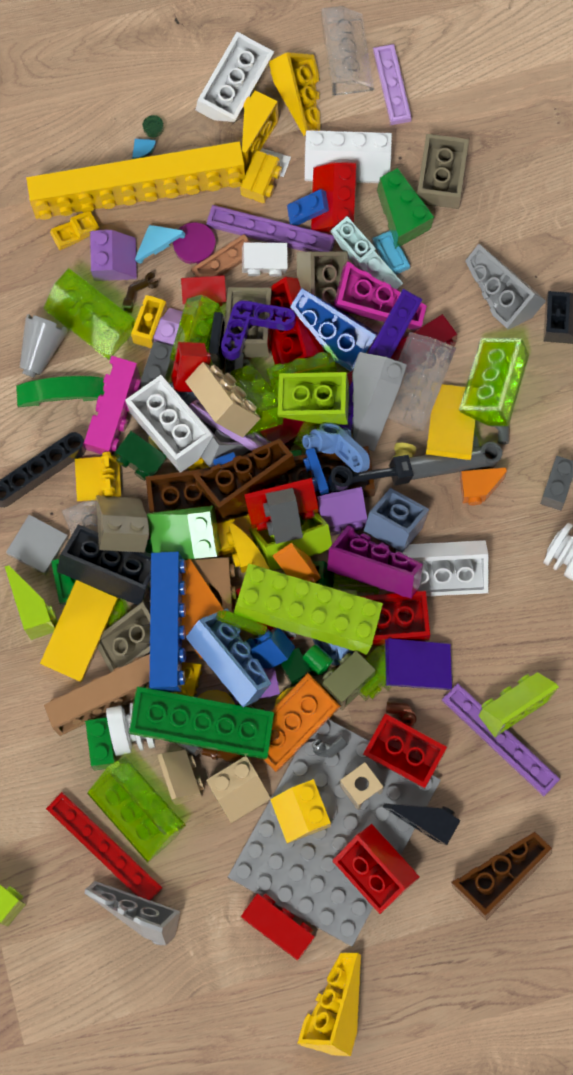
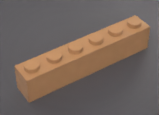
(101, 693)

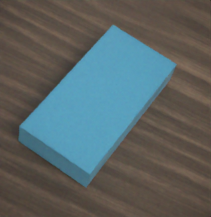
(392, 257)

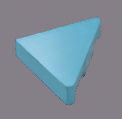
(156, 240)

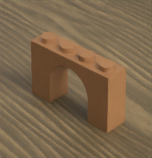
(217, 575)

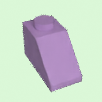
(168, 327)

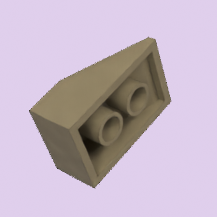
(321, 273)
(258, 338)
(121, 524)
(127, 638)

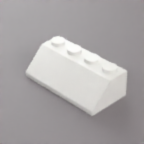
(233, 79)
(366, 149)
(169, 422)
(451, 567)

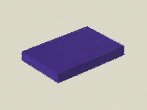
(418, 664)

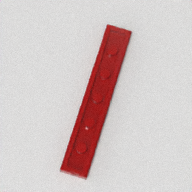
(103, 847)

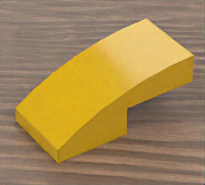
(74, 231)

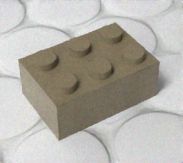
(442, 170)

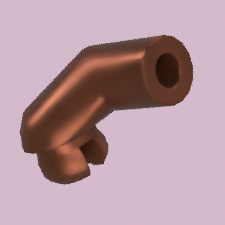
(404, 712)

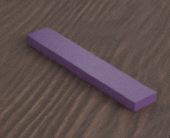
(269, 230)
(505, 744)

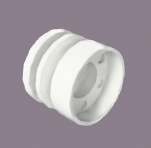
(562, 550)
(119, 728)

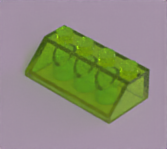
(89, 314)
(495, 380)
(136, 809)

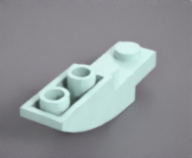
(363, 253)

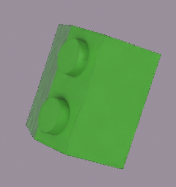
(185, 531)

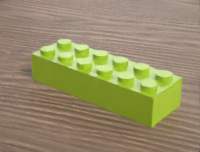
(308, 609)

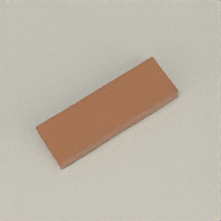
(222, 260)

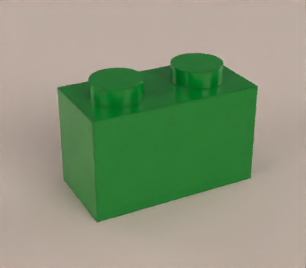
(100, 744)

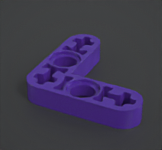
(245, 320)

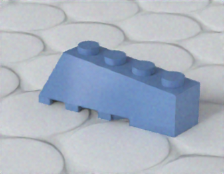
(229, 658)

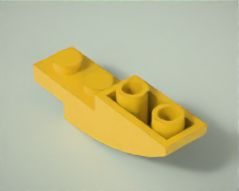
(245, 549)

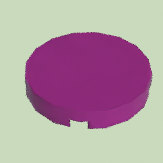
(196, 245)

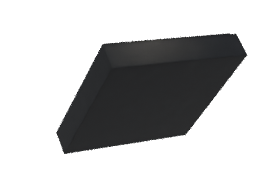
(216, 339)

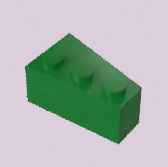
(403, 208)

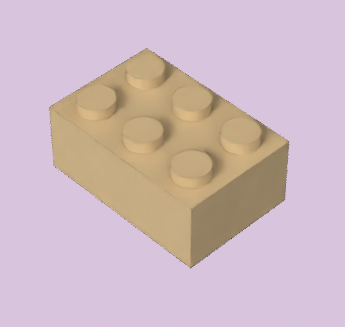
(223, 399)

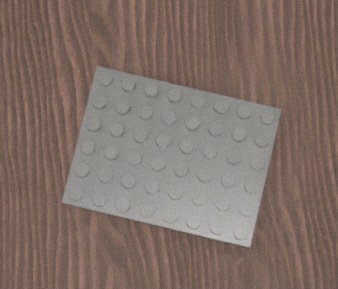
(302, 872)

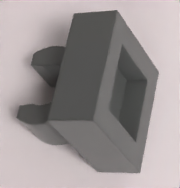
(231, 365)

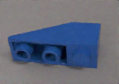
(271, 648)

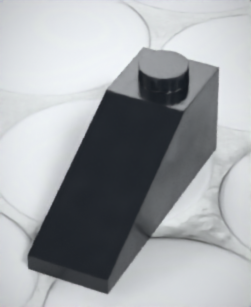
(433, 822)

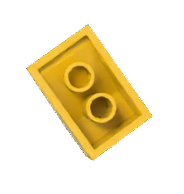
(258, 124)

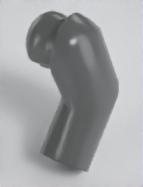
(503, 434)
(328, 749)

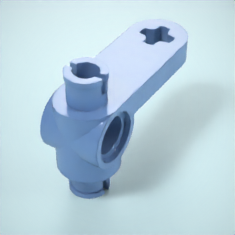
(333, 439)

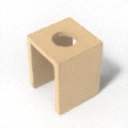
(356, 796)

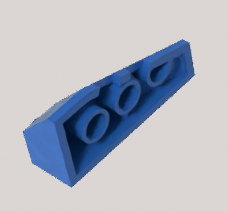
(333, 328)

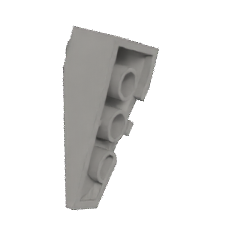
(507, 294)
(374, 391)
(142, 915)

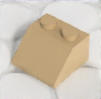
(179, 776)
(238, 789)

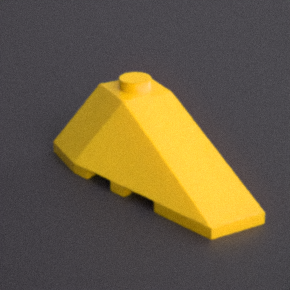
(296, 81)
(335, 1017)

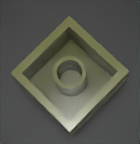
(348, 678)

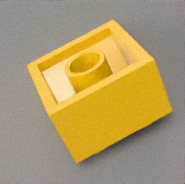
(300, 811)

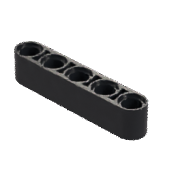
(45, 460)

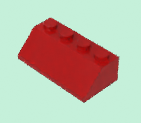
(298, 341)

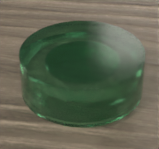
(153, 126)

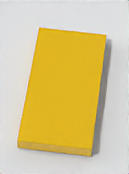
(449, 429)
(79, 631)

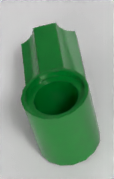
(317, 660)

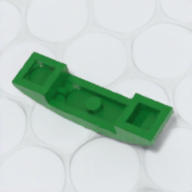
(59, 389)

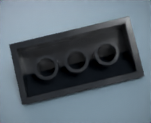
(114, 572)

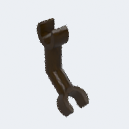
(128, 302)

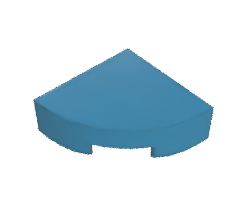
(143, 148)

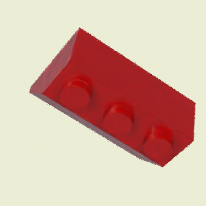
(339, 184)
(304, 495)
(405, 751)
(375, 868)

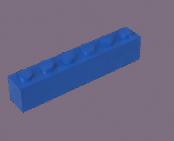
(166, 622)

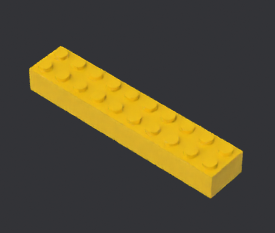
(136, 180)

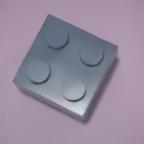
(396, 520)

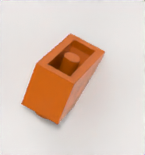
(480, 484)
(296, 563)

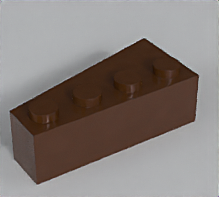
(253, 472)
(499, 877)

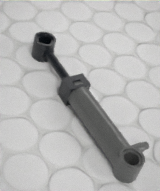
(405, 469)

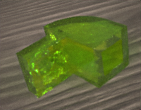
(372, 688)

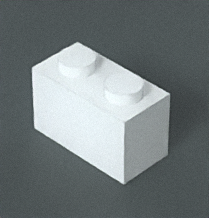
(264, 258)

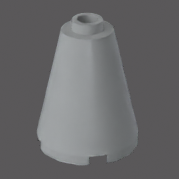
(39, 344)

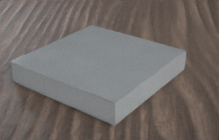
(37, 544)

